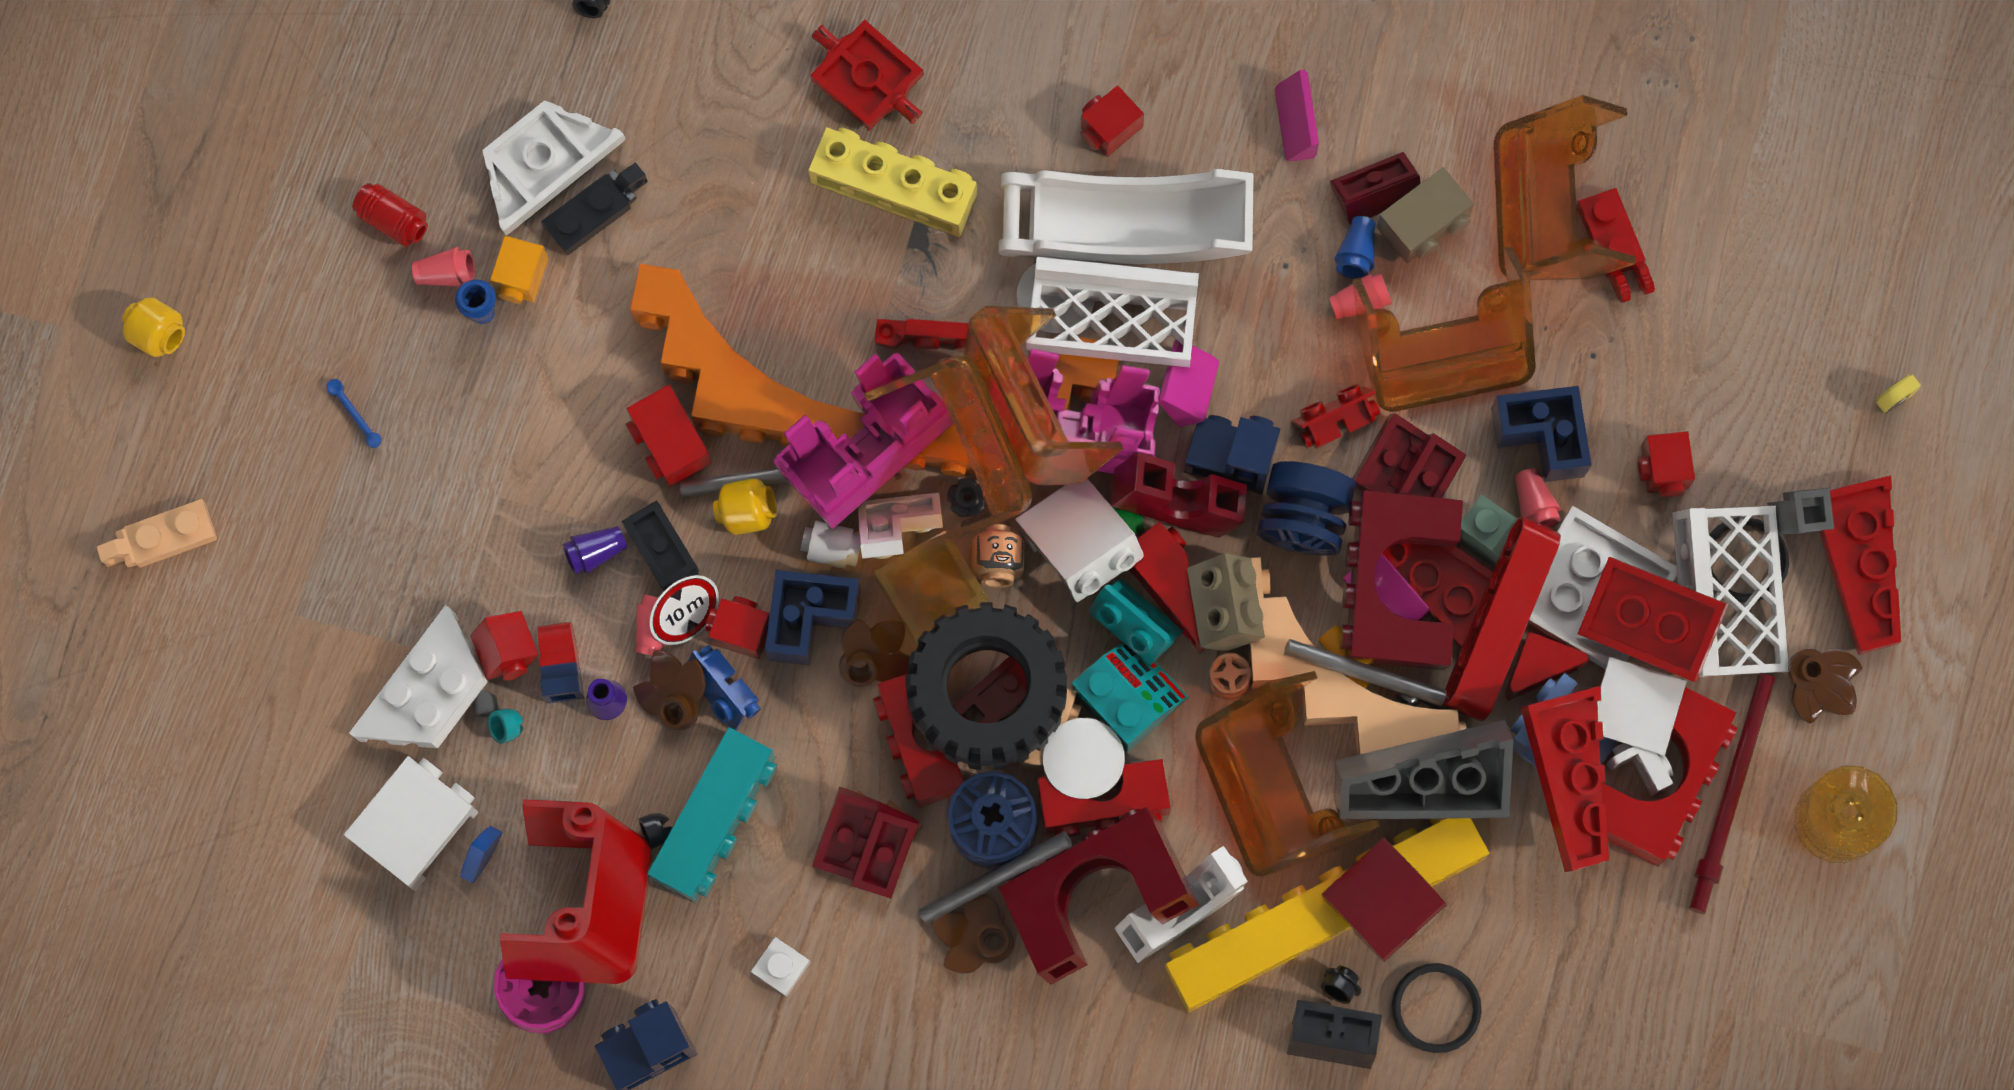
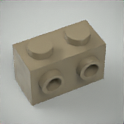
(1426, 216)
(1226, 602)

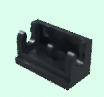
(1334, 1034)

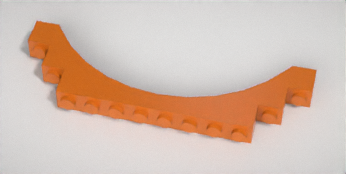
(746, 402)

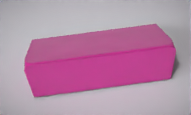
(1297, 117)
(1188, 390)
(1396, 592)

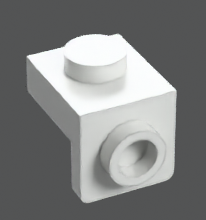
(1652, 768)

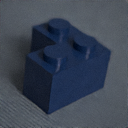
(1553, 421)
(1232, 451)
(802, 603)
(647, 1047)

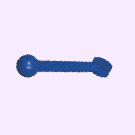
(336, 389)

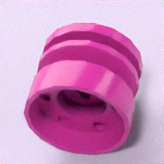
(533, 1012)

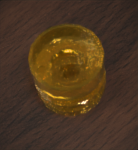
(1825, 828)

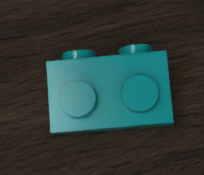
(1134, 621)

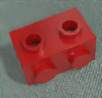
(668, 436)

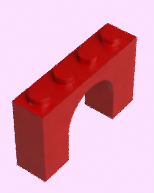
(1653, 827)

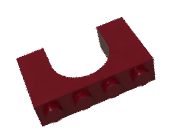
(1372, 629)
(1042, 895)

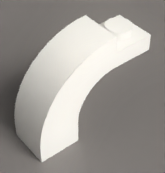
(1213, 884)

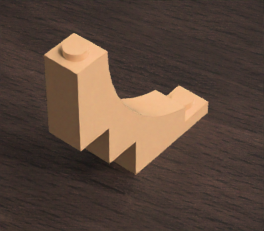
(1333, 696)

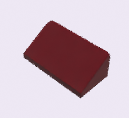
(1375, 186)

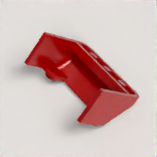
(603, 936)

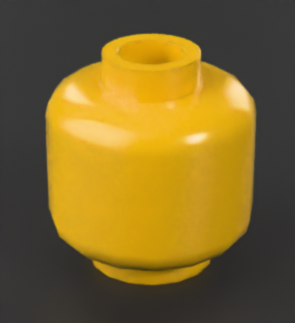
(153, 327)
(745, 506)

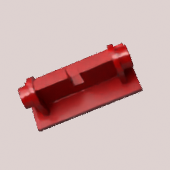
(1321, 419)

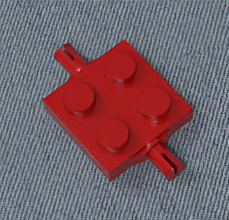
(866, 74)

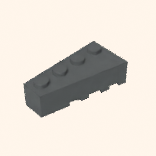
(1430, 778)

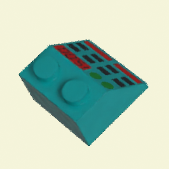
(1128, 694)

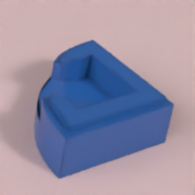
(480, 853)

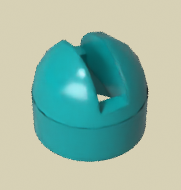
(505, 725)

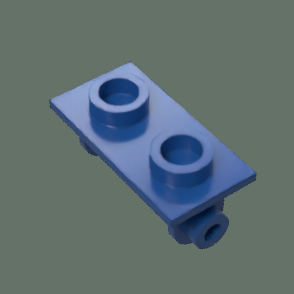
(727, 701)

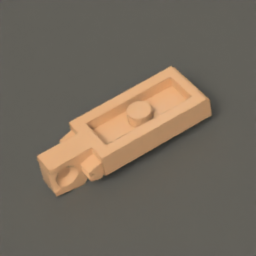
(160, 536)

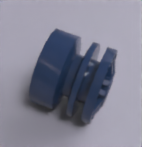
(1306, 508)
(1002, 841)

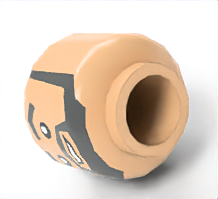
(997, 556)

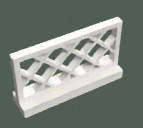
(1115, 287)
(1695, 572)

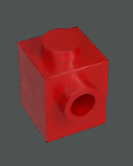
(1110, 121)
(1666, 463)
(738, 626)
(504, 646)

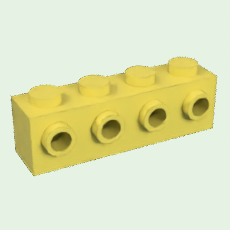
(893, 181)

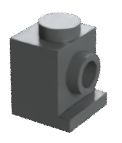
(1804, 511)

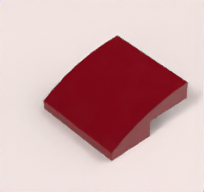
(1408, 461)
(865, 842)
(1384, 899)

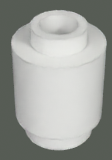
(831, 546)

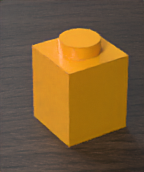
(519, 270)

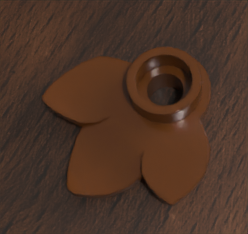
(877, 648)
(670, 686)
(1828, 686)
(967, 932)

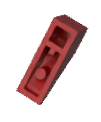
(1166, 577)

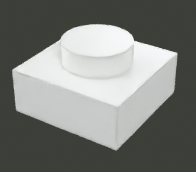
(781, 966)

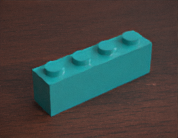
(712, 816)

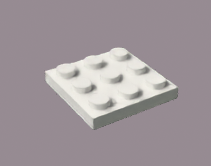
(1575, 575)

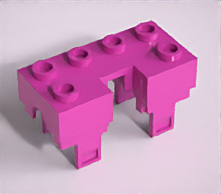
(1118, 411)
(845, 472)

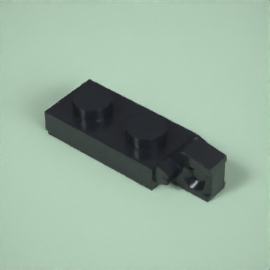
(594, 208)
(660, 545)

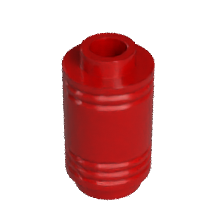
(390, 214)

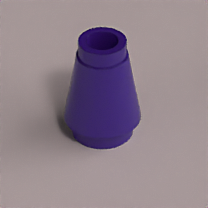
(593, 548)
(610, 706)

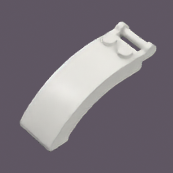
(1130, 217)

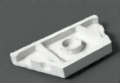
(542, 159)
(426, 690)

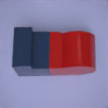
(559, 663)

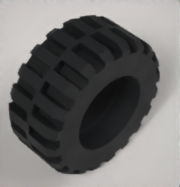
(979, 631)

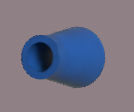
(1356, 252)
(471, 296)

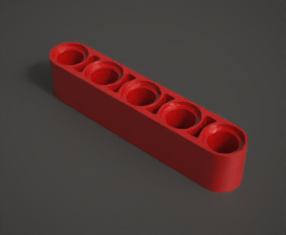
(1501, 618)

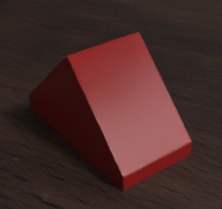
(1540, 661)

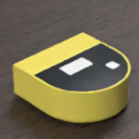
(1898, 393)

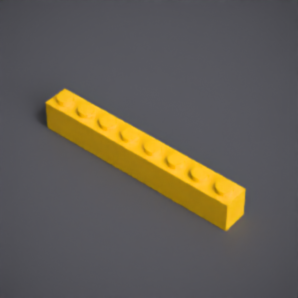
(1305, 919)

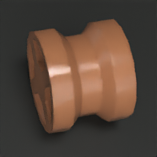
(1229, 667)

